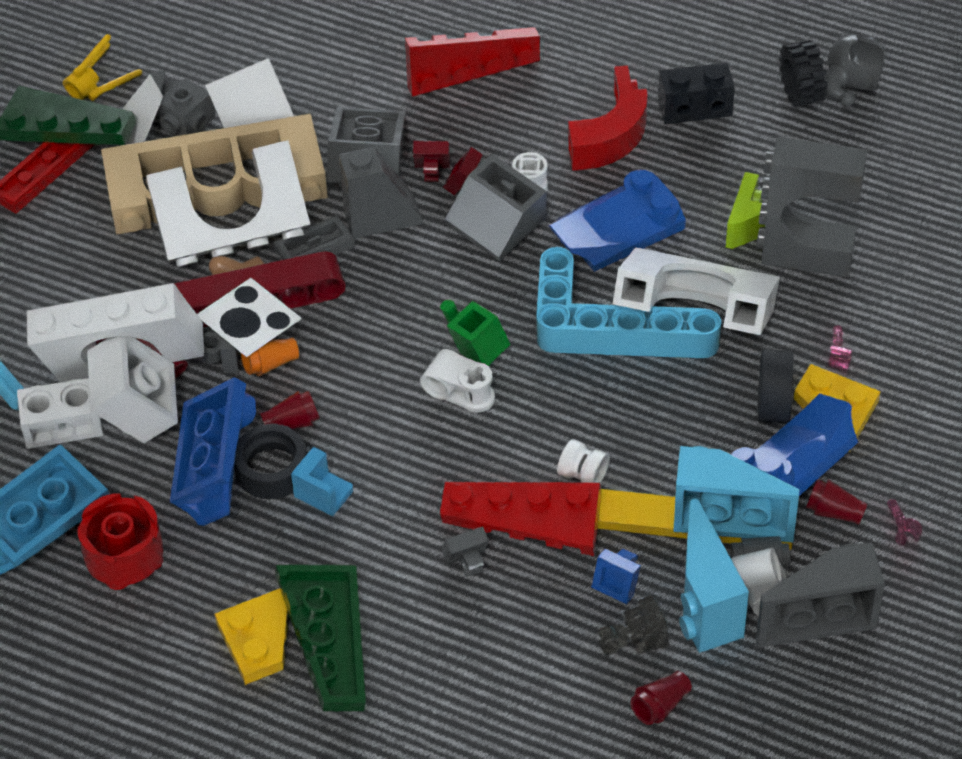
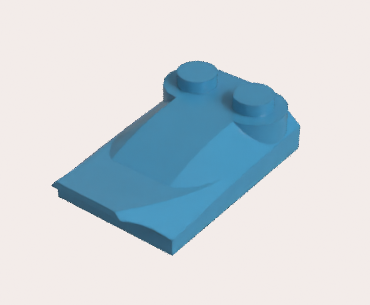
(43, 505)

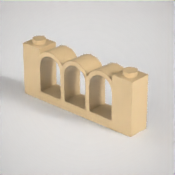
(129, 163)

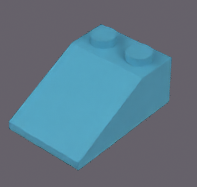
(734, 495)
(713, 589)

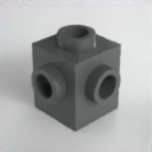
(186, 109)

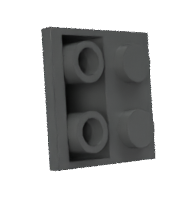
(497, 207)

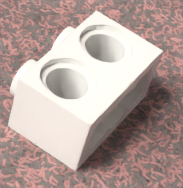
(57, 413)

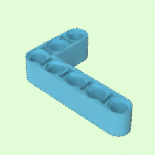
(615, 328)

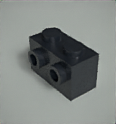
(696, 93)

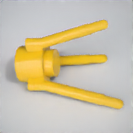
(84, 80)

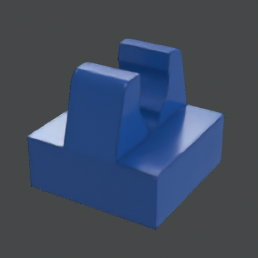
(616, 574)

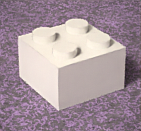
(132, 387)

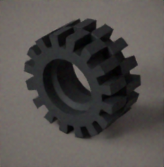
(803, 73)

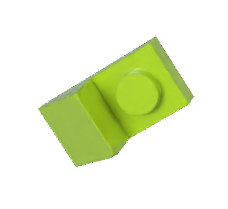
(744, 218)

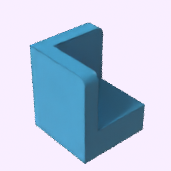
(317, 486)

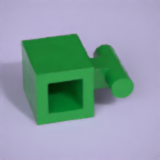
(475, 331)

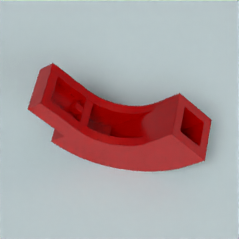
(613, 135)

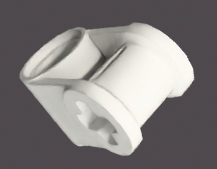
(456, 378)
(759, 573)

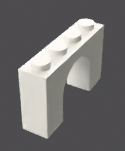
(188, 236)
(654, 276)
(156, 314)

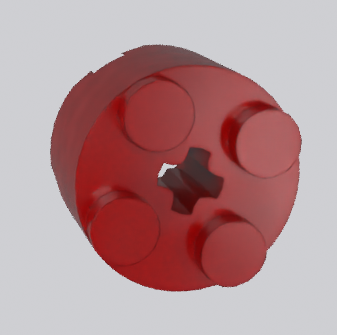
(120, 540)

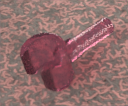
(840, 356)
(904, 524)

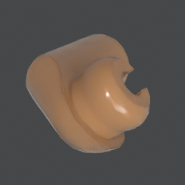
(224, 264)

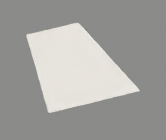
(144, 106)

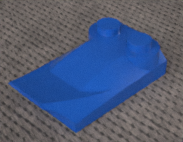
(621, 220)
(806, 443)
(208, 450)

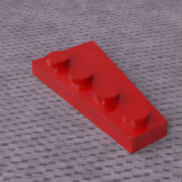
(457, 60)
(538, 510)

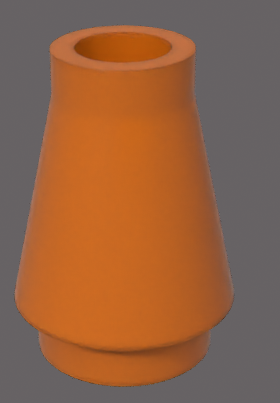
(270, 356)

